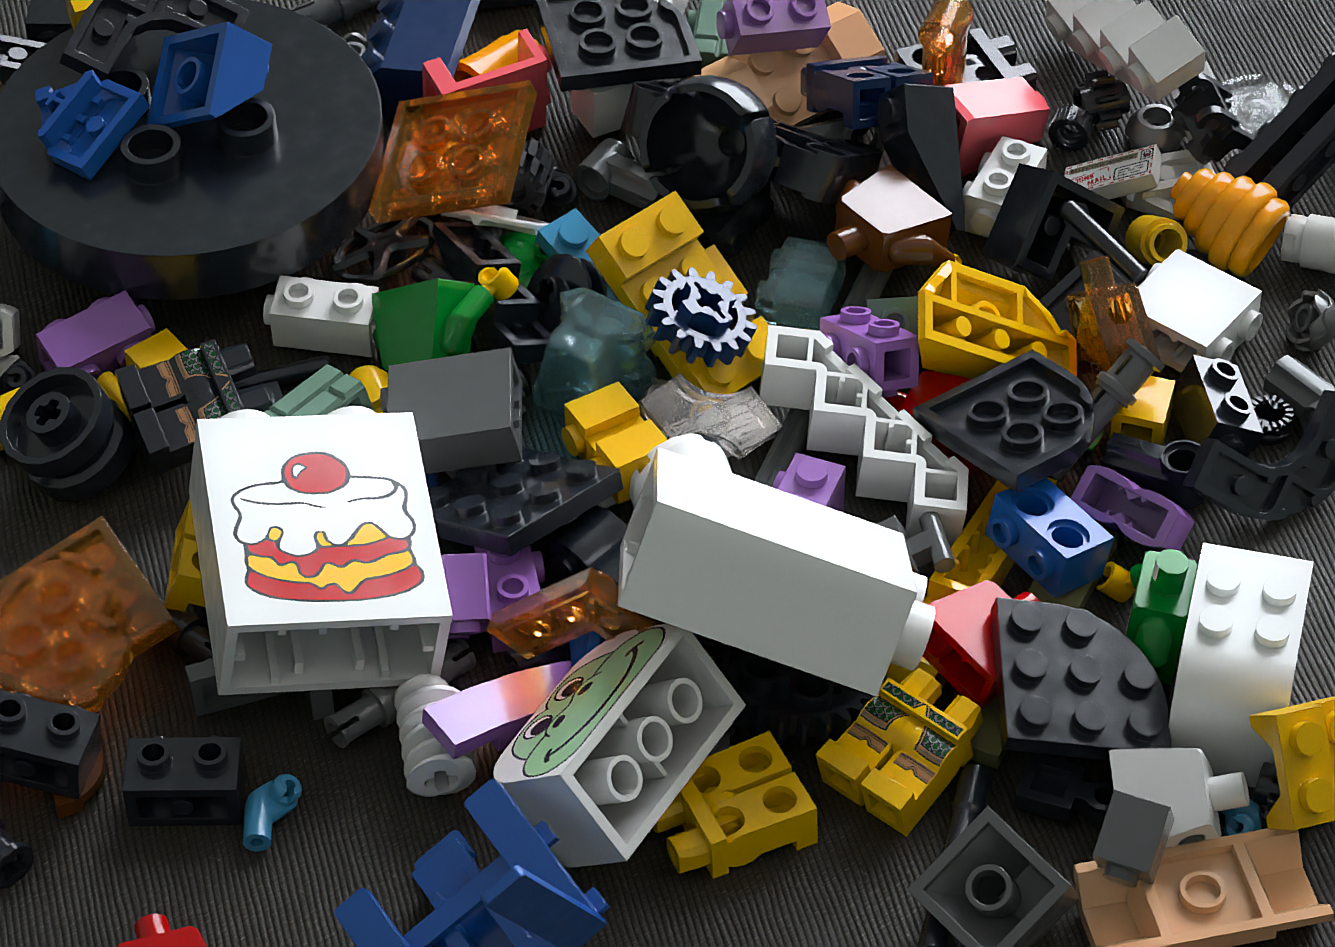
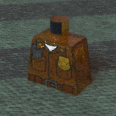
(1106, 317)

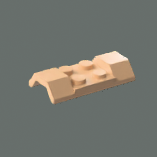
(777, 74)
(1204, 895)

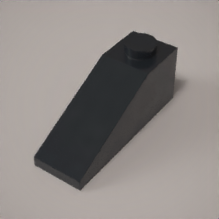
(923, 142)

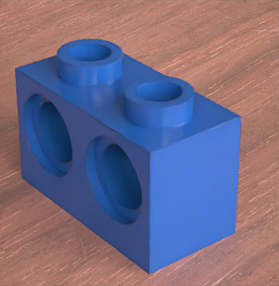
(1049, 537)

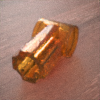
(945, 40)

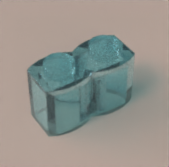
(800, 284)

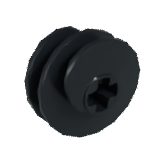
(559, 275)

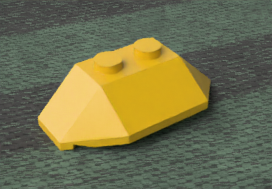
(982, 321)

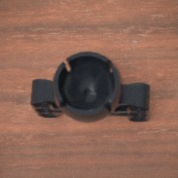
(730, 146)

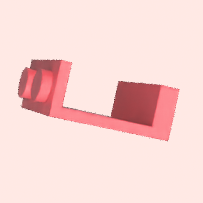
(532, 65)

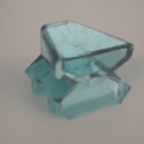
(592, 349)

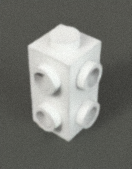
(995, 173)
(321, 316)

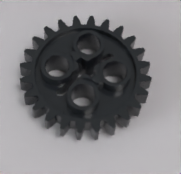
(788, 698)

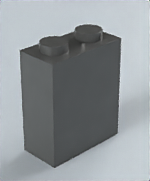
(461, 408)

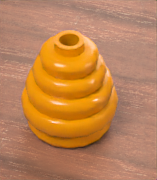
(1229, 218)

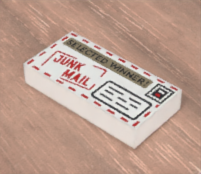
(1119, 173)

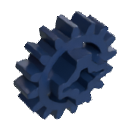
(700, 317)

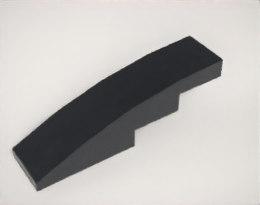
(509, 322)

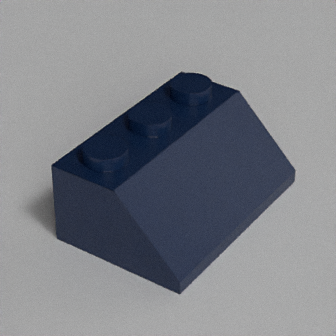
(409, 36)

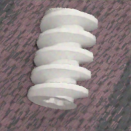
(426, 763)

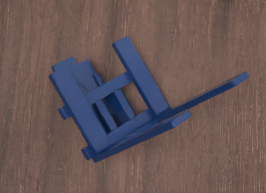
(512, 902)

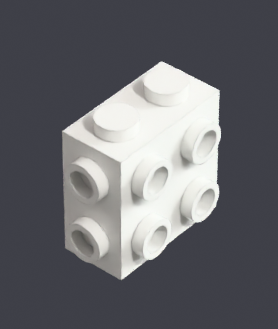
(1198, 310)

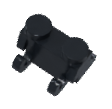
(1205, 113)

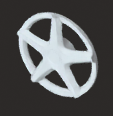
(499, 217)

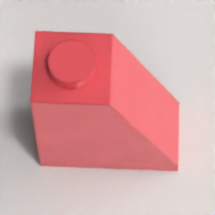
(996, 110)

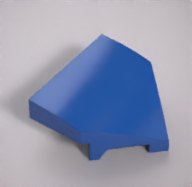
(87, 121)

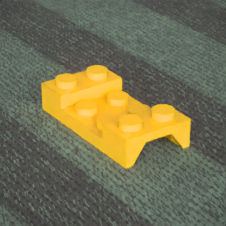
(650, 247)
(1304, 762)

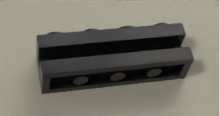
(1297, 143)

